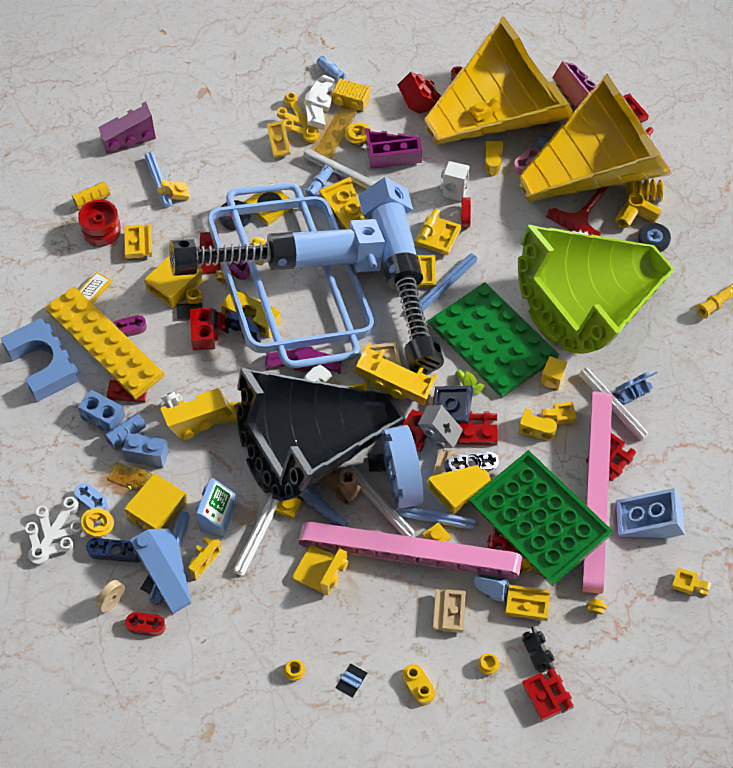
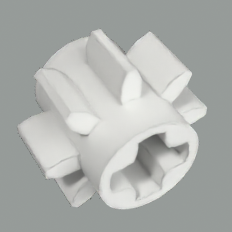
(170, 399)

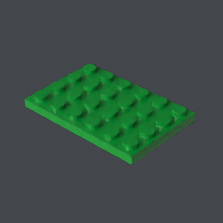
(493, 339)
(540, 517)

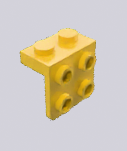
(321, 569)

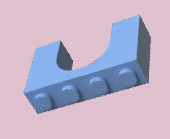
(39, 337)

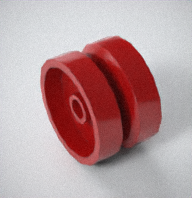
(99, 222)

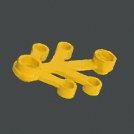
(309, 133)

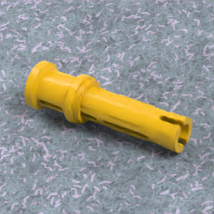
(714, 302)

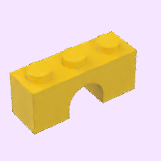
(252, 307)

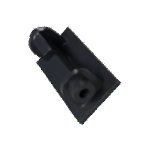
(536, 641)

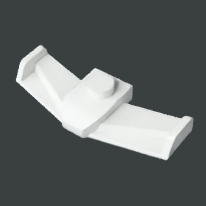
(318, 101)

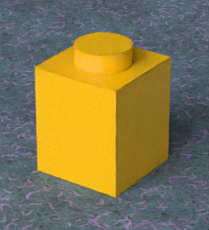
(553, 373)

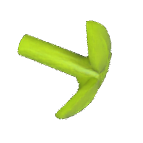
(469, 379)

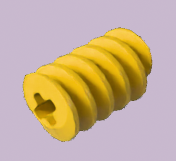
(652, 189)

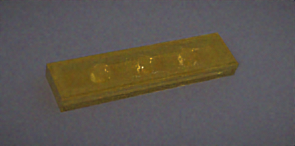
(335, 131)

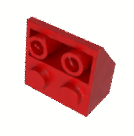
(418, 92)

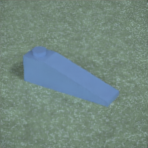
(163, 563)

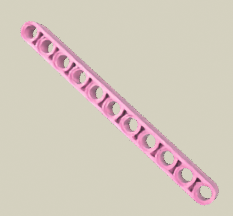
(597, 485)
(411, 550)

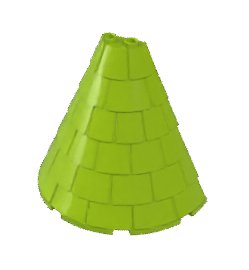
(586, 285)

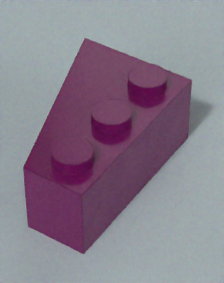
(128, 130)
(392, 149)

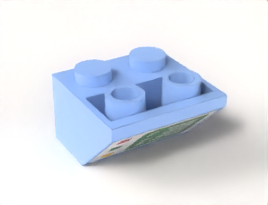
(215, 508)

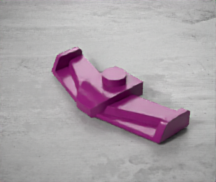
(273, 360)

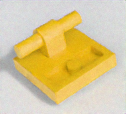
(437, 234)

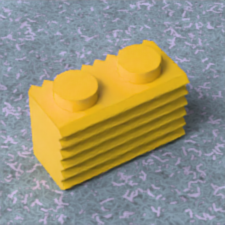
(351, 94)

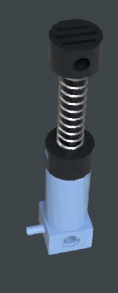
(389, 206)
(358, 246)

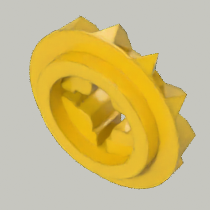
(353, 130)
(94, 515)

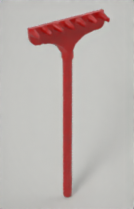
(579, 220)

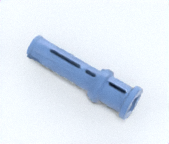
(315, 500)

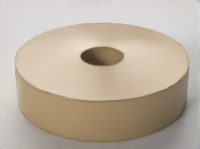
(110, 596)

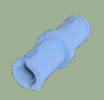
(330, 68)
(319, 181)

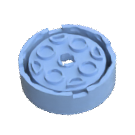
(402, 466)

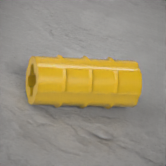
(95, 192)

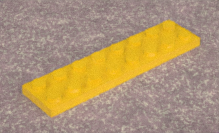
(104, 342)

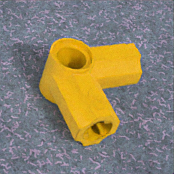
(641, 208)

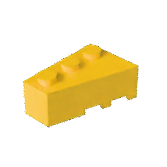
(197, 415)

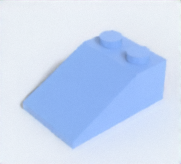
(651, 515)

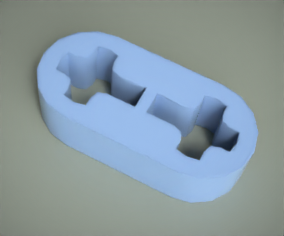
(93, 494)

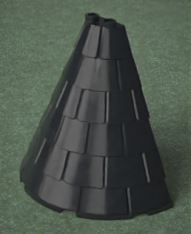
(305, 428)

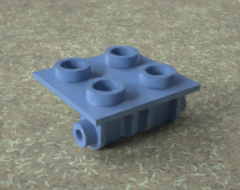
(634, 388)

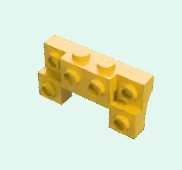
(394, 378)

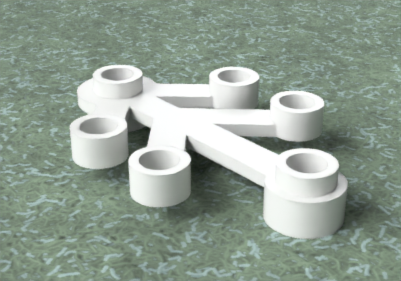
(53, 532)

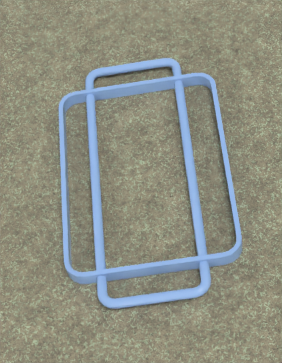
(278, 344)

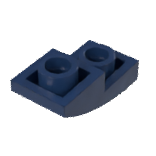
(234, 324)

